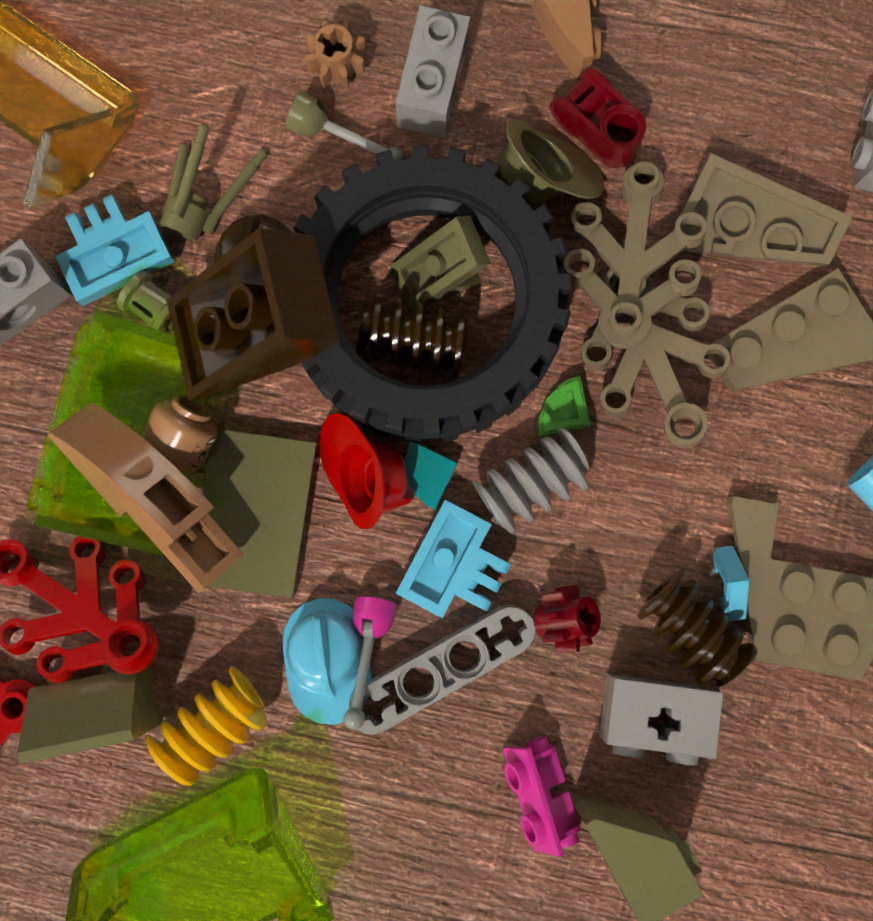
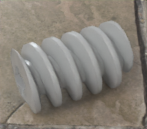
(535, 480)

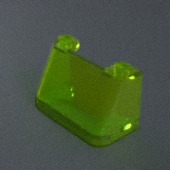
(125, 373)
(205, 860)

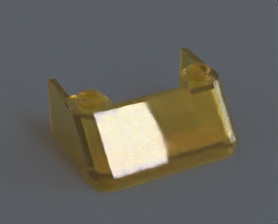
(59, 106)

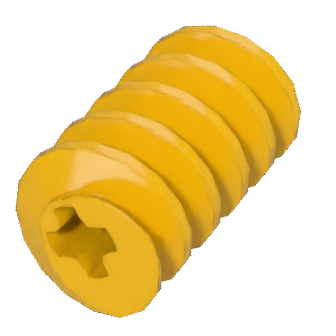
(209, 731)

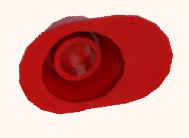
(362, 471)

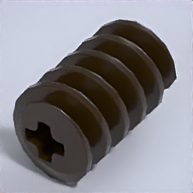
(412, 335)
(698, 631)

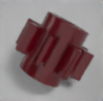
(567, 619)

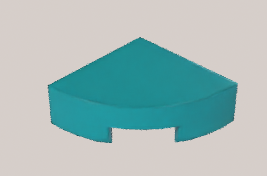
(428, 473)

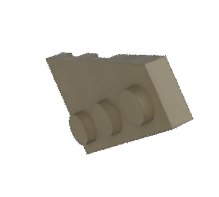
(761, 218)
(800, 336)

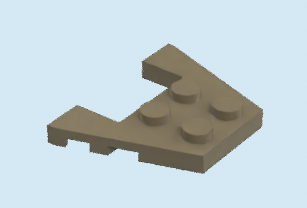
(799, 611)

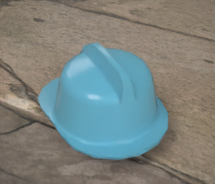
(322, 659)

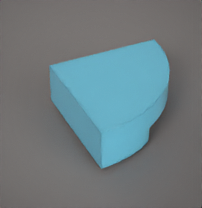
(735, 582)

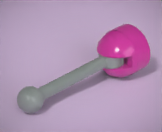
(371, 619)

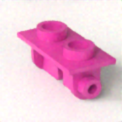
(547, 820)

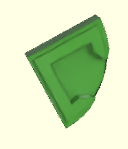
(565, 409)

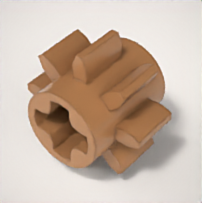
(332, 42)

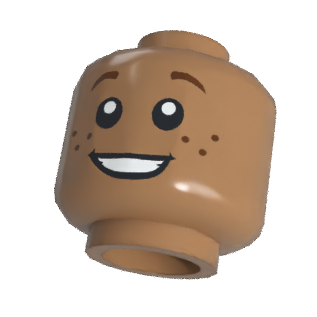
(181, 432)

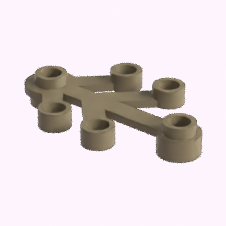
(633, 262)
(653, 352)

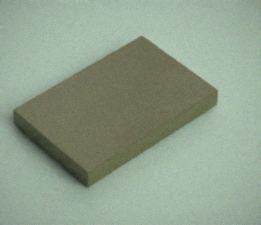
(262, 506)

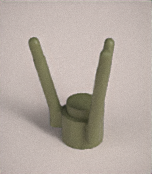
(185, 211)

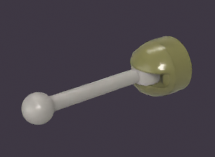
(309, 117)

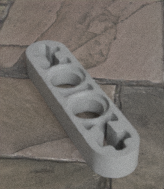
(445, 675)

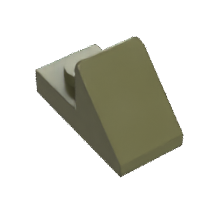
(441, 264)

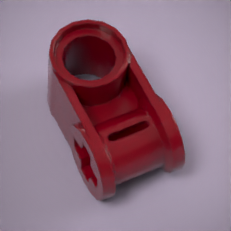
(595, 110)

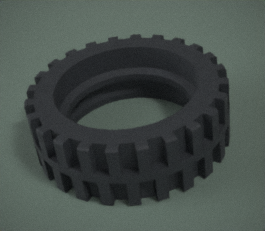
(521, 234)

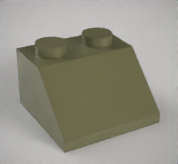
(87, 713)
(646, 862)

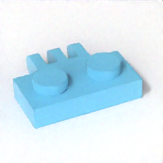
(111, 251)
(451, 563)

